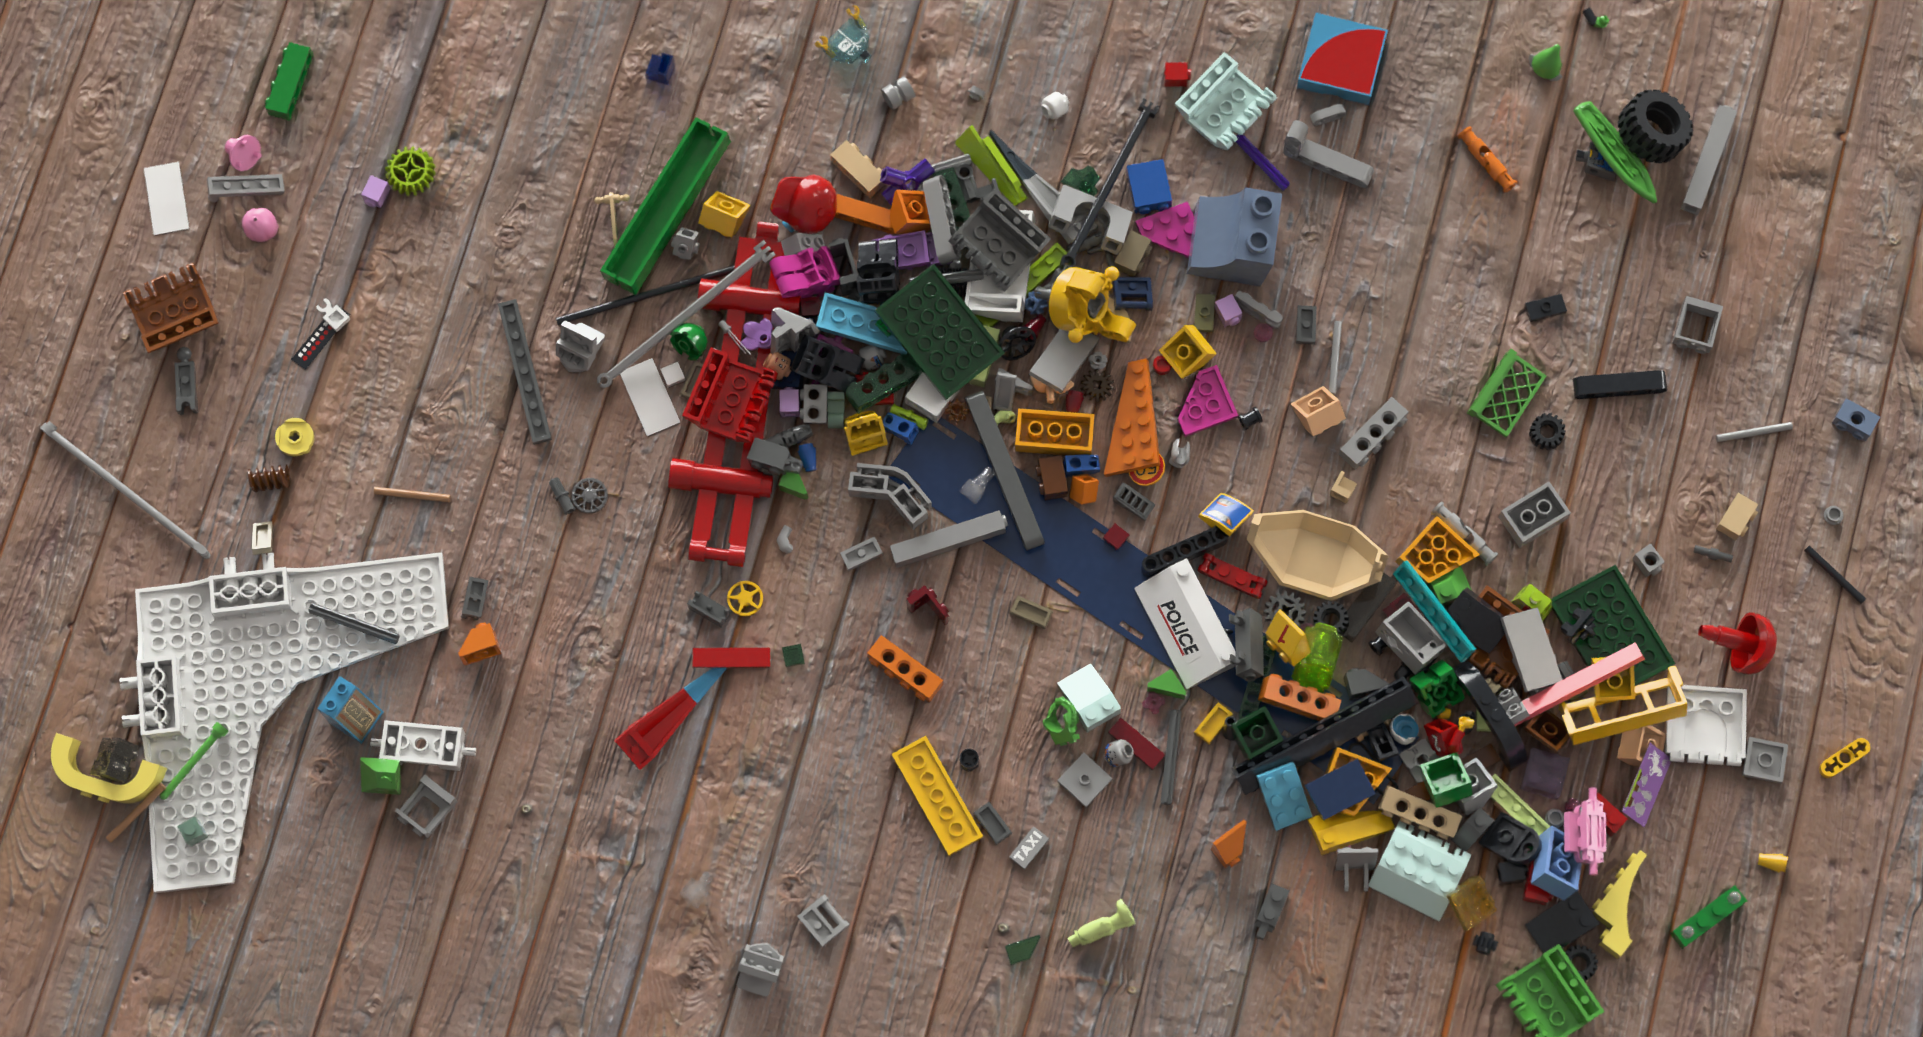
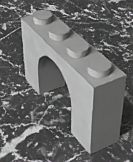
(1112, 217)

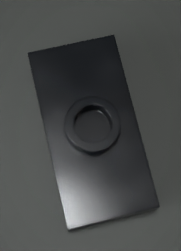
(1545, 308)

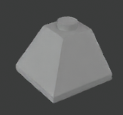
(1482, 787)

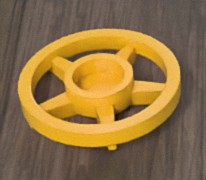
(745, 598)

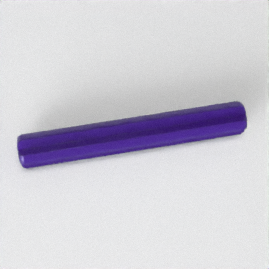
(1262, 162)

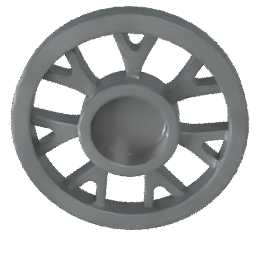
(589, 495)

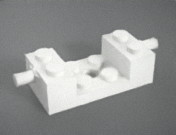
(443, 744)

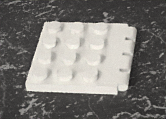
(1712, 726)

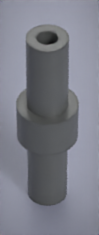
(1713, 553)

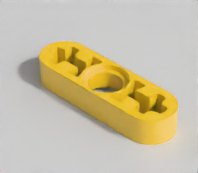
(1836, 769)

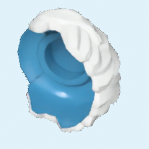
(1404, 728)

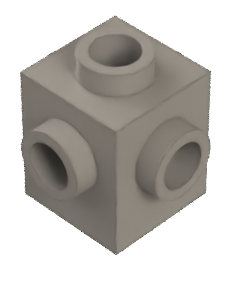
(685, 243)

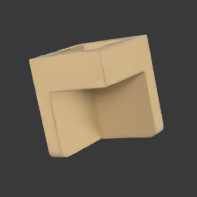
(1343, 488)

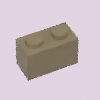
(1133, 253)

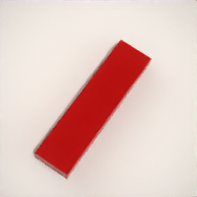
(730, 657)

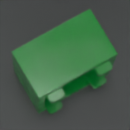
(1446, 780)

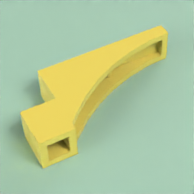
(1613, 908)

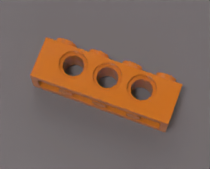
(884, 647)
(1270, 694)

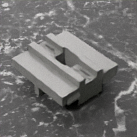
(1409, 757)

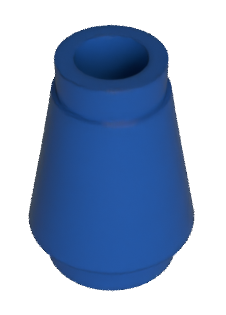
(807, 454)

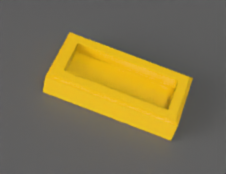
(1213, 723)

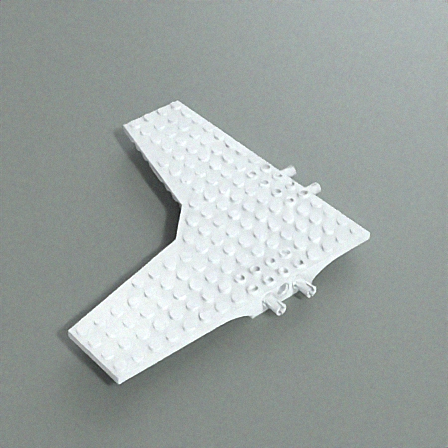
(231, 657)

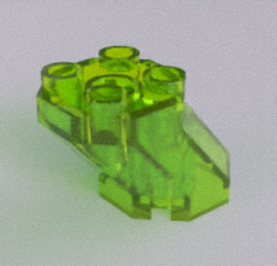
(1318, 667)

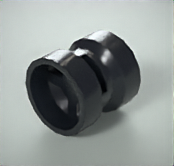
(969, 756)

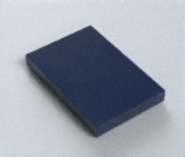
(1340, 789)

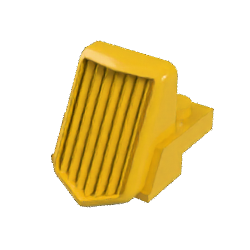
(864, 432)

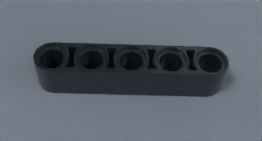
(1619, 384)
(1189, 543)

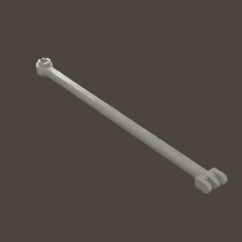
(687, 313)
(50, 430)

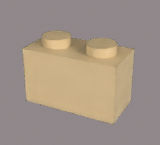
(1737, 516)

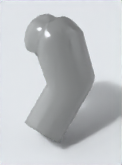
(782, 540)

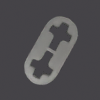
(1328, 114)

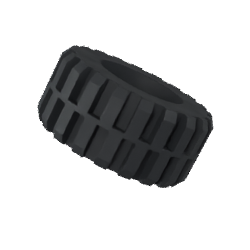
(1643, 138)

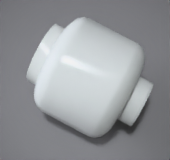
(1055, 105)

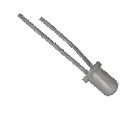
(726, 329)

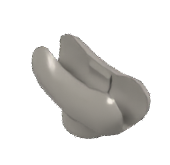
(1180, 456)

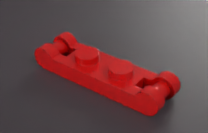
(1232, 576)

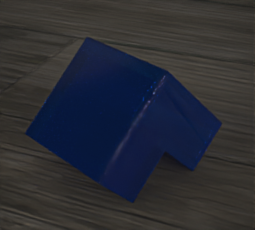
(660, 68)

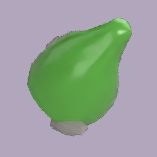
(1547, 63)

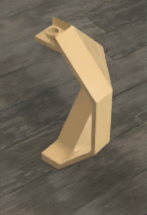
(1316, 553)

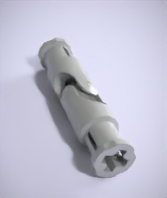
(1457, 526)

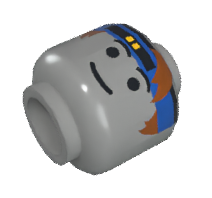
(873, 357)
(1118, 753)

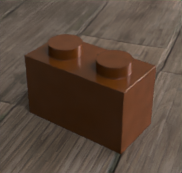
(1052, 477)

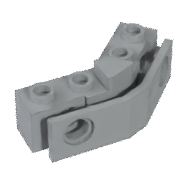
(882, 488)

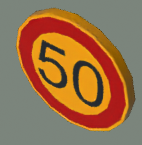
(1150, 475)

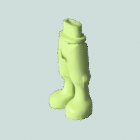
(1103, 926)

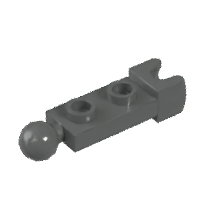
(185, 382)

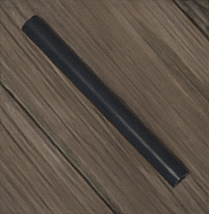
(1835, 574)

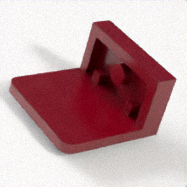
(918, 598)

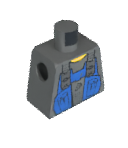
(1595, 163)

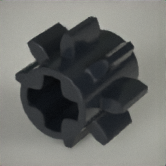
(1485, 943)

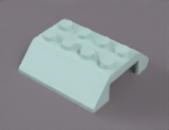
(1223, 103)
(1419, 871)

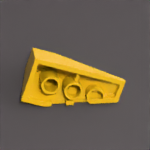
(1347, 830)

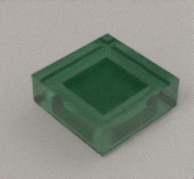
(793, 655)

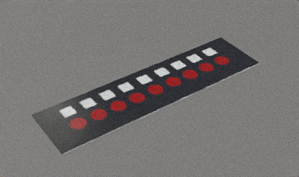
(314, 344)

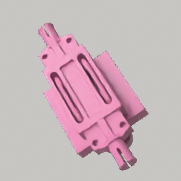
(1586, 832)

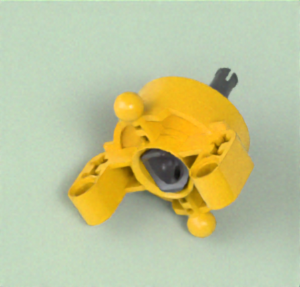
(1081, 304)

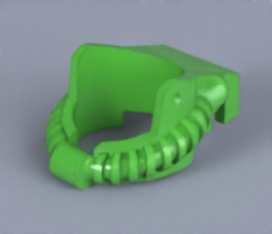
(1071, 718)

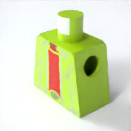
(1531, 598)

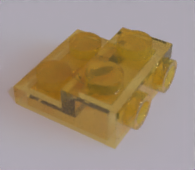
(1472, 902)

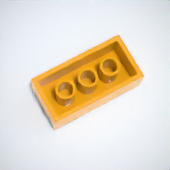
(1054, 432)

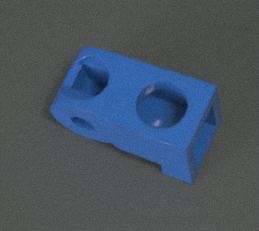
(900, 427)
(1081, 464)

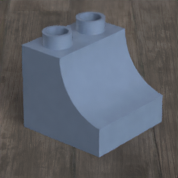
(1235, 236)

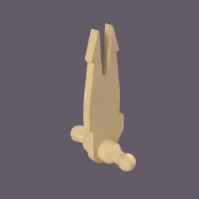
(612, 199)

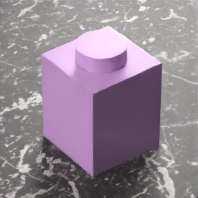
(375, 192)
(1228, 310)
(789, 402)

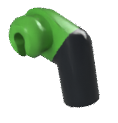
(1595, 21)

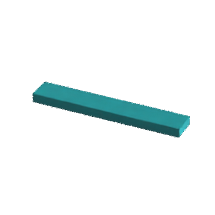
(1434, 611)

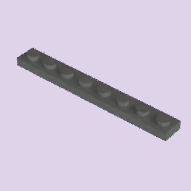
(524, 372)

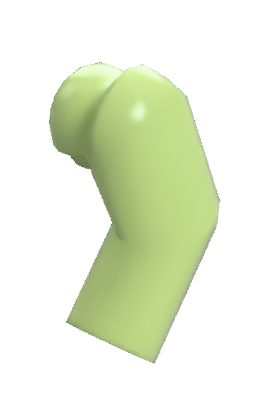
(1004, 417)

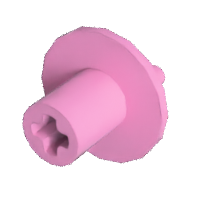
(243, 152)

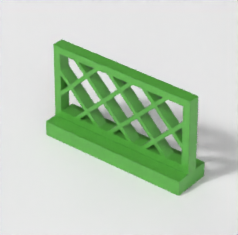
(1492, 385)

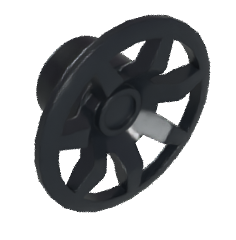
(1015, 340)

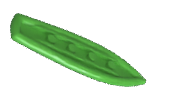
(1616, 154)

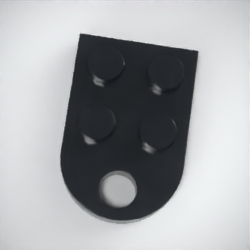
(1510, 839)

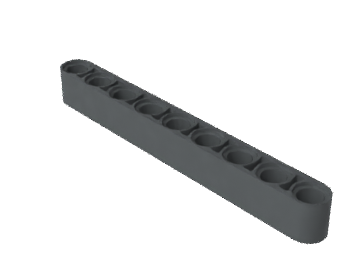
(1004, 470)

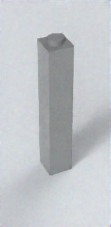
(1708, 159)
(948, 538)

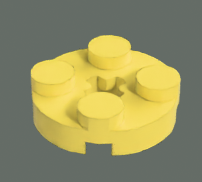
(287, 445)

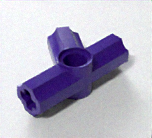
(898, 179)

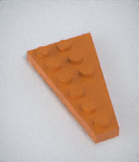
(1134, 433)

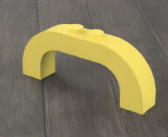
(64, 763)

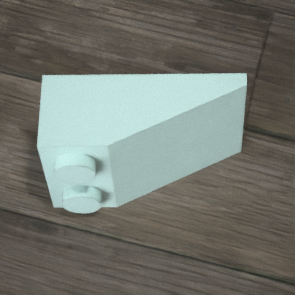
(1090, 697)

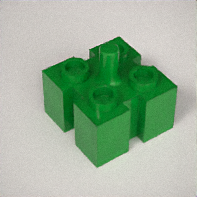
(1437, 688)

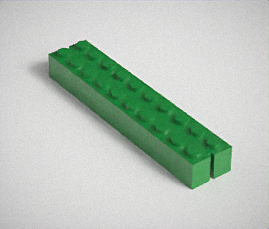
(665, 206)

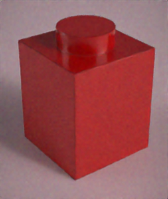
(1176, 74)

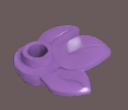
(756, 333)

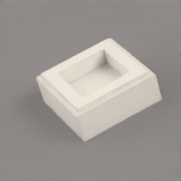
(672, 374)

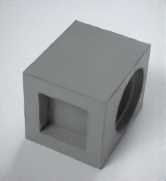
(1648, 552)

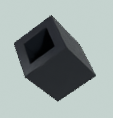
(1511, 873)

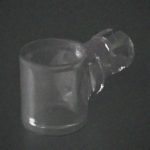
(975, 488)

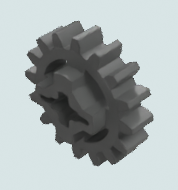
(1281, 602)

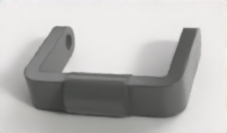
(1109, 256)

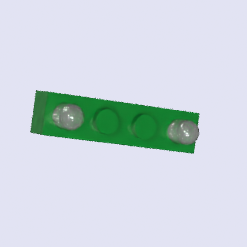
(1708, 917)

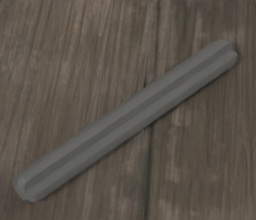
(354, 623)
(1171, 757)

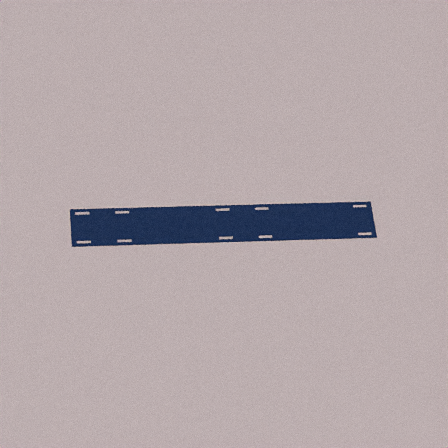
(1089, 566)

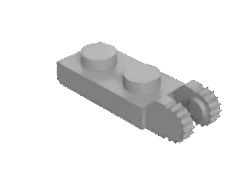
(1258, 310)

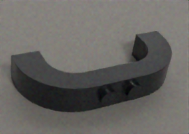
(1509, 741)

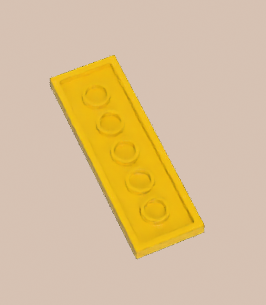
(937, 795)

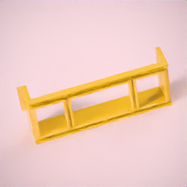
(1628, 722)

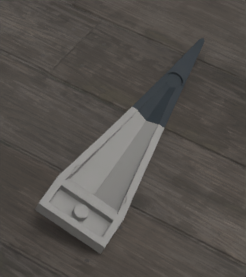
(1040, 190)

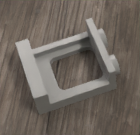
(437, 795)

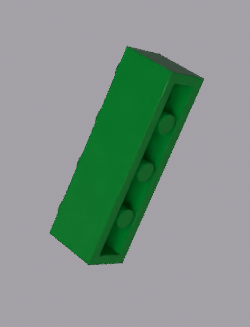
(289, 81)

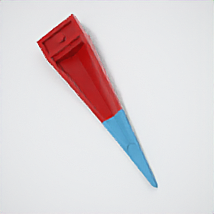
(651, 732)

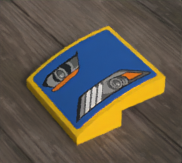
(1226, 513)

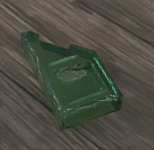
(1021, 950)

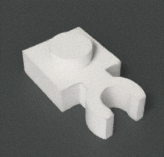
(334, 316)

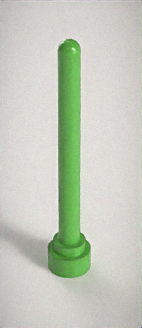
(217, 732)

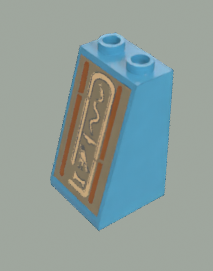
(350, 710)

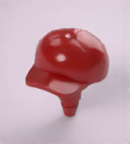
(805, 203)
(1751, 643)

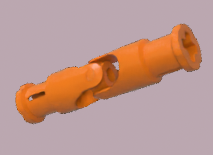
(1489, 161)

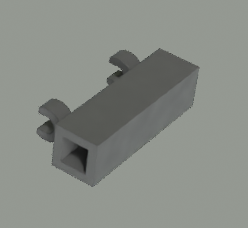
(1248, 644)

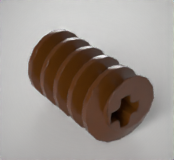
(269, 479)

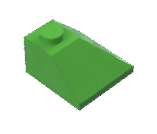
(1449, 586)
(380, 776)

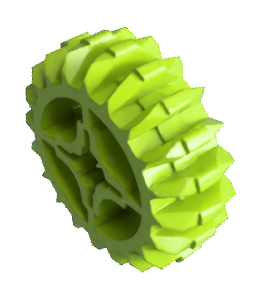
(424, 174)

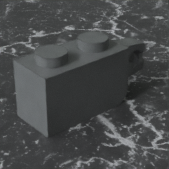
(773, 458)
(1271, 910)

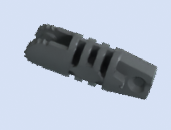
(792, 436)

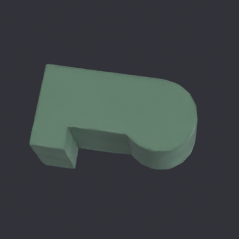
(836, 410)

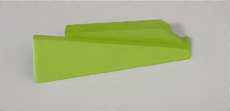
(991, 164)

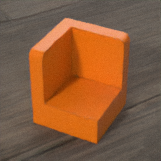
(1084, 489)

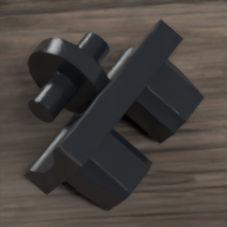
(1582, 628)

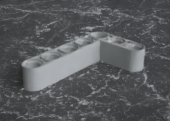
(1323, 158)

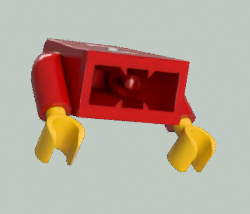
(1446, 736)

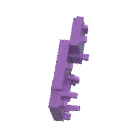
(915, 249)

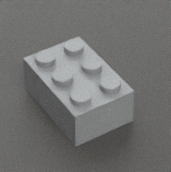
(1534, 514)

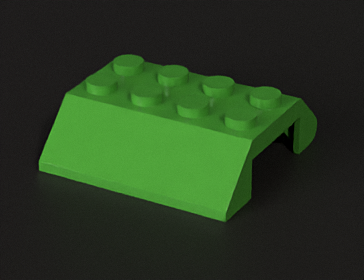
(1551, 996)

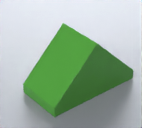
(792, 484)
(1167, 685)

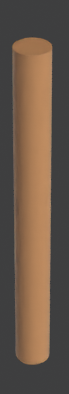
(412, 494)
(136, 812)

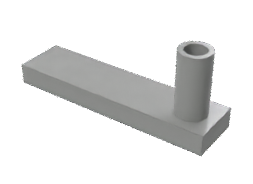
(244, 186)

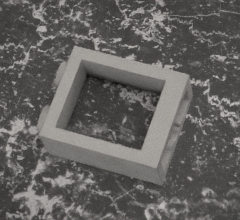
(1704, 308)

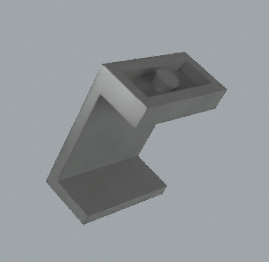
(838, 248)

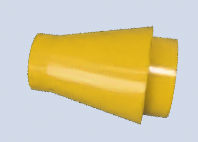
(1775, 862)

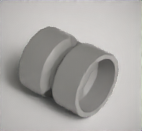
(898, 92)

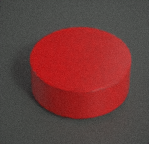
(1161, 365)

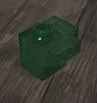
(1082, 180)

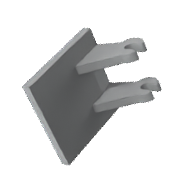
(1356, 859)

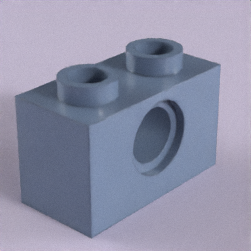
(1866, 419)

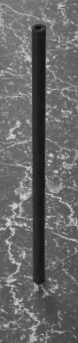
(644, 295)

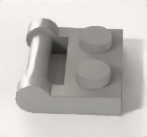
(818, 925)

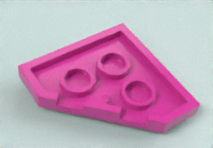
(1169, 228)
(1206, 403)

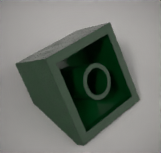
(1256, 733)

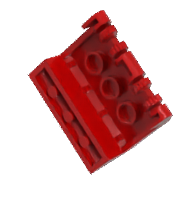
(728, 397)

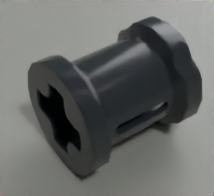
(1250, 418)
(1377, 645)

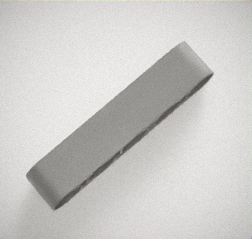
(941, 218)

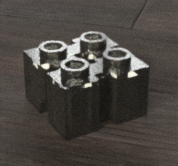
(114, 760)

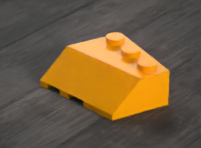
(1437, 551)
(1374, 771)

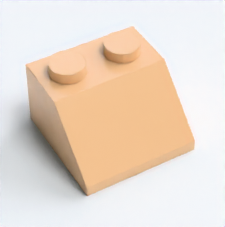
(1318, 411)
(1636, 741)

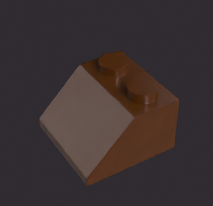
(1549, 731)

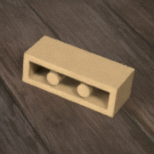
(857, 168)

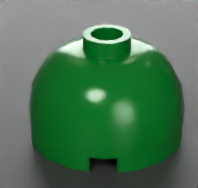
(690, 340)

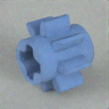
(1034, 304)

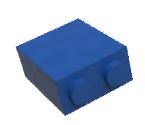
(1149, 186)

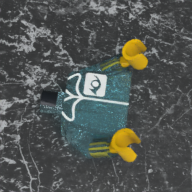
(849, 41)

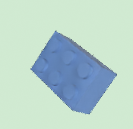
(1555, 869)

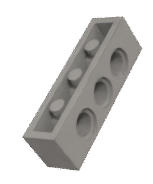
(1391, 410)

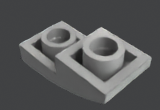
(1512, 705)

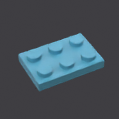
(1284, 795)

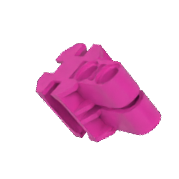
(806, 273)

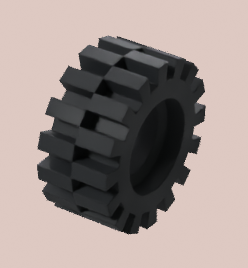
(1555, 424)
(1335, 609)
(1588, 956)

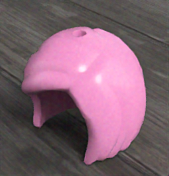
(263, 228)

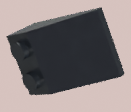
(1477, 620)
(1562, 923)

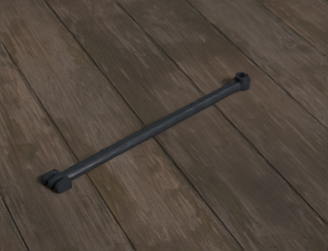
(1146, 112)

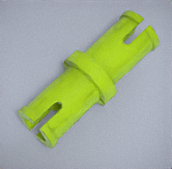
(920, 421)

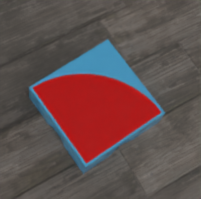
(1342, 58)

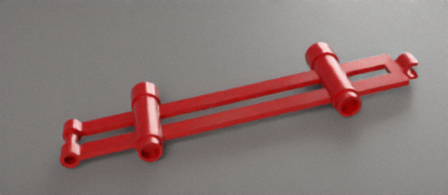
(710, 476)

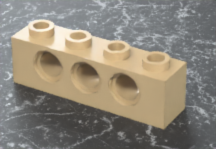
(1450, 820)

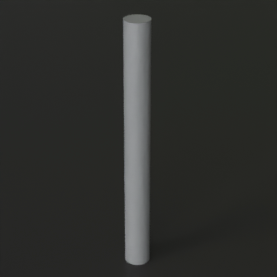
(1335, 357)
(1754, 432)

